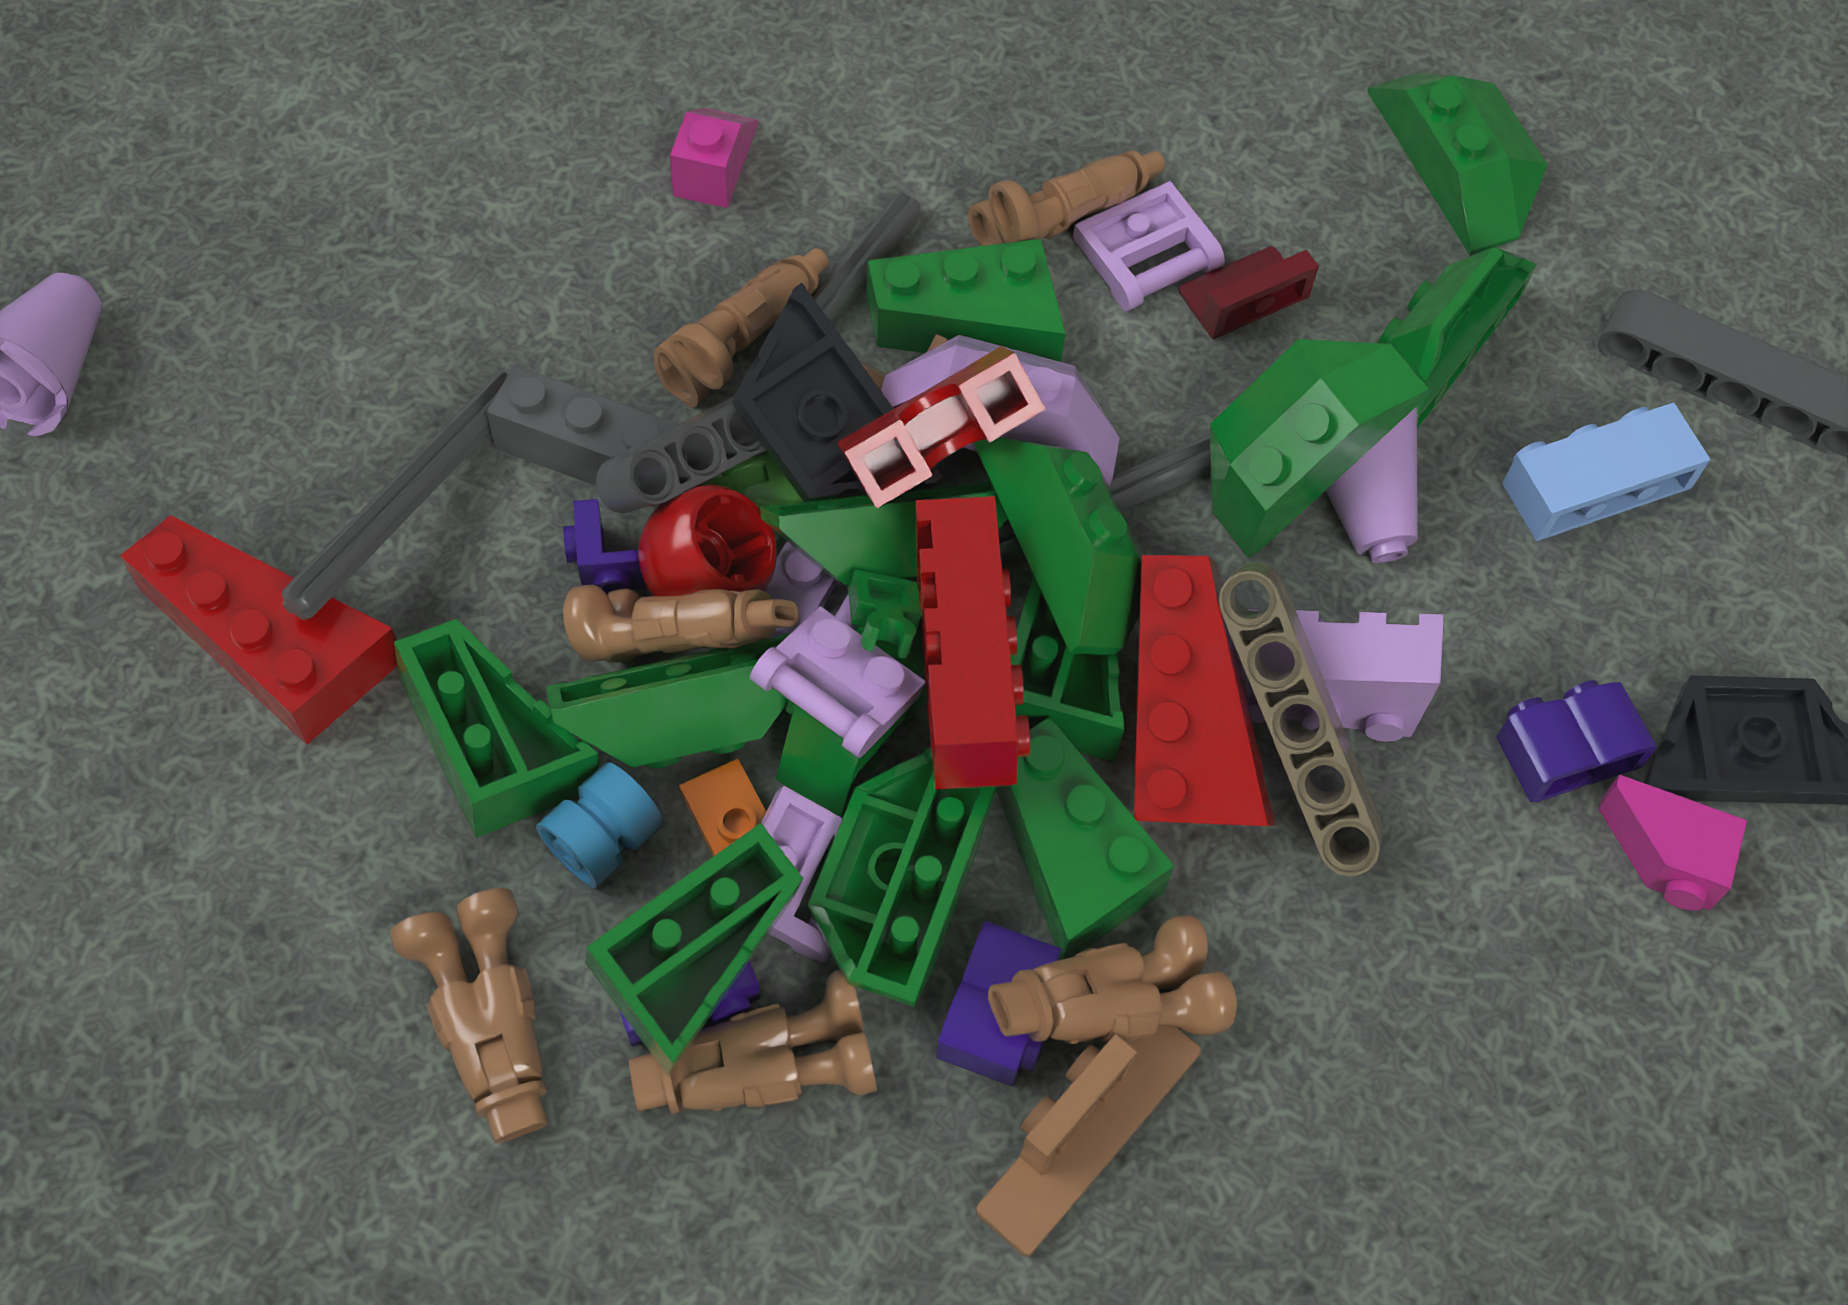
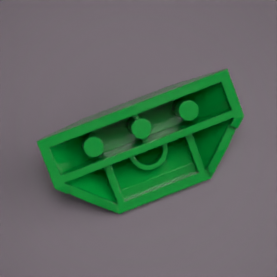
(1466, 153)
(1457, 317)
(1303, 431)
(857, 535)
(1070, 539)
(671, 706)
(898, 877)

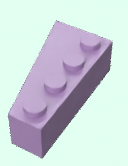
(1373, 671)

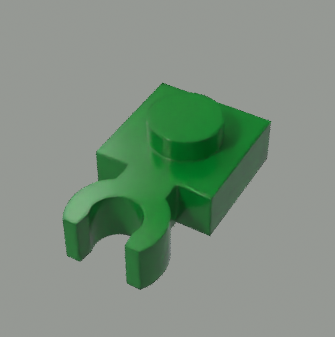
(885, 609)

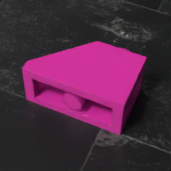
(710, 155)
(1674, 842)

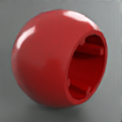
(706, 543)

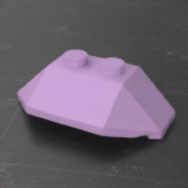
(1071, 413)

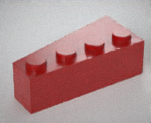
(235, 613)
(968, 645)
(1192, 705)

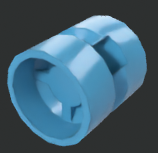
(608, 817)

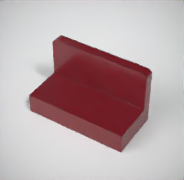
(1249, 289)

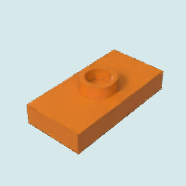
(723, 804)

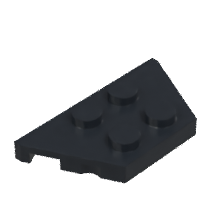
(807, 397)
(1753, 743)

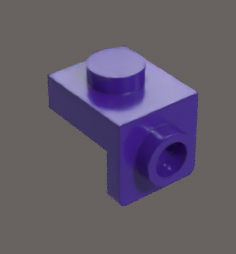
(586, 547)

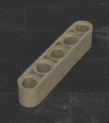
(1300, 750)

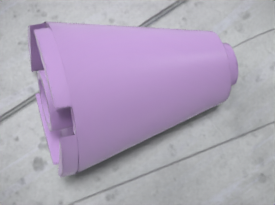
(44, 349)
(1380, 497)

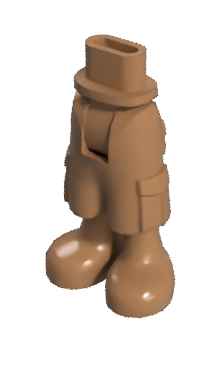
(1064, 199)
(702, 351)
(628, 626)
(1118, 992)
(484, 1021)
(753, 1058)

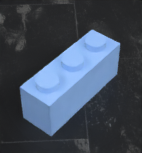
(1604, 470)

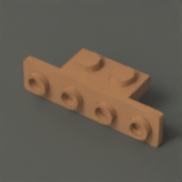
(1083, 1132)

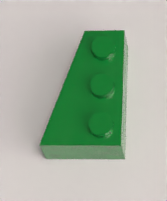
(974, 292)
(1069, 687)
(488, 730)
(814, 757)
(1079, 843)
(693, 941)

